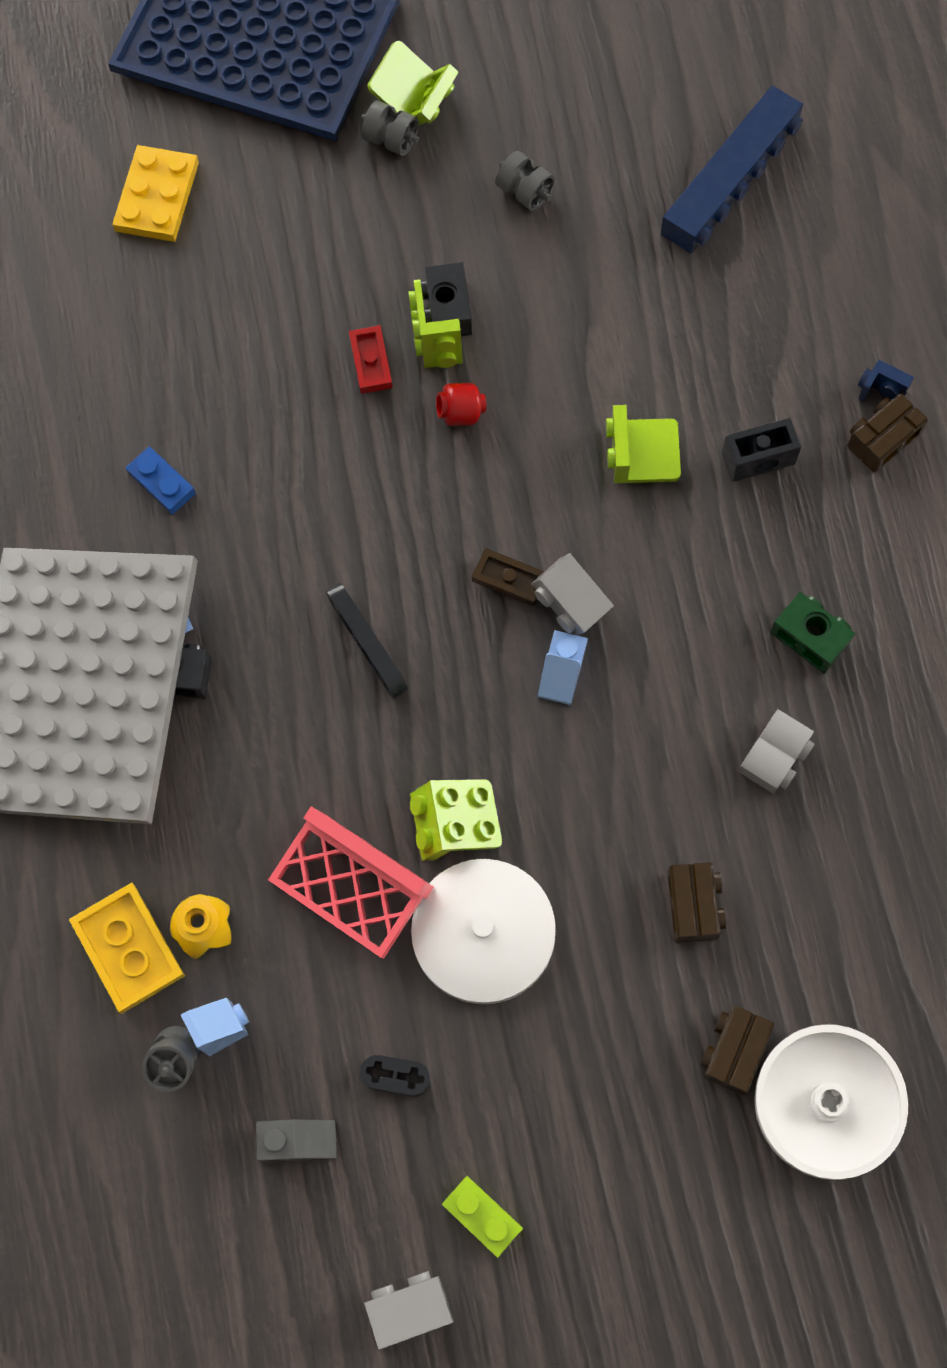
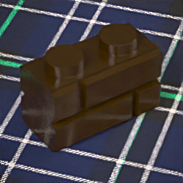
(887, 432)
(695, 902)
(737, 1049)

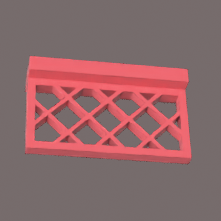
(367, 856)

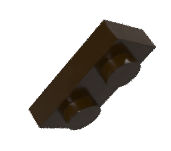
(506, 576)

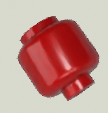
(460, 404)

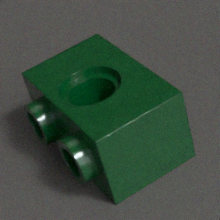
(817, 650)

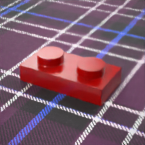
(370, 359)

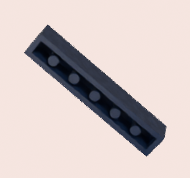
(732, 169)

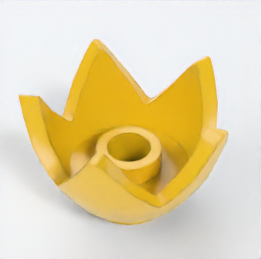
(212, 934)

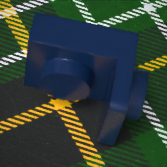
(886, 380)

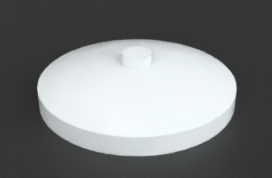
(483, 931)
(831, 1102)

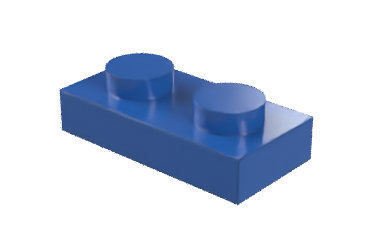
(160, 480)

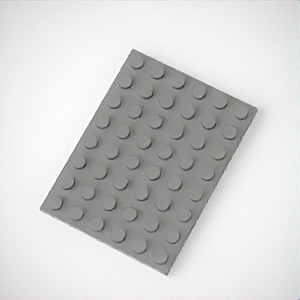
(88, 679)

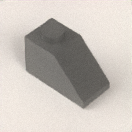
(296, 1140)

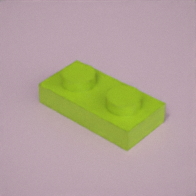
(482, 1216)

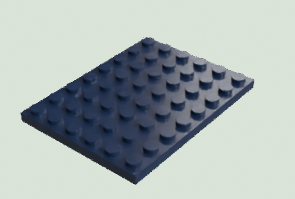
(259, 57)

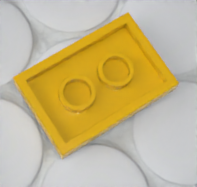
(155, 193)
(126, 948)

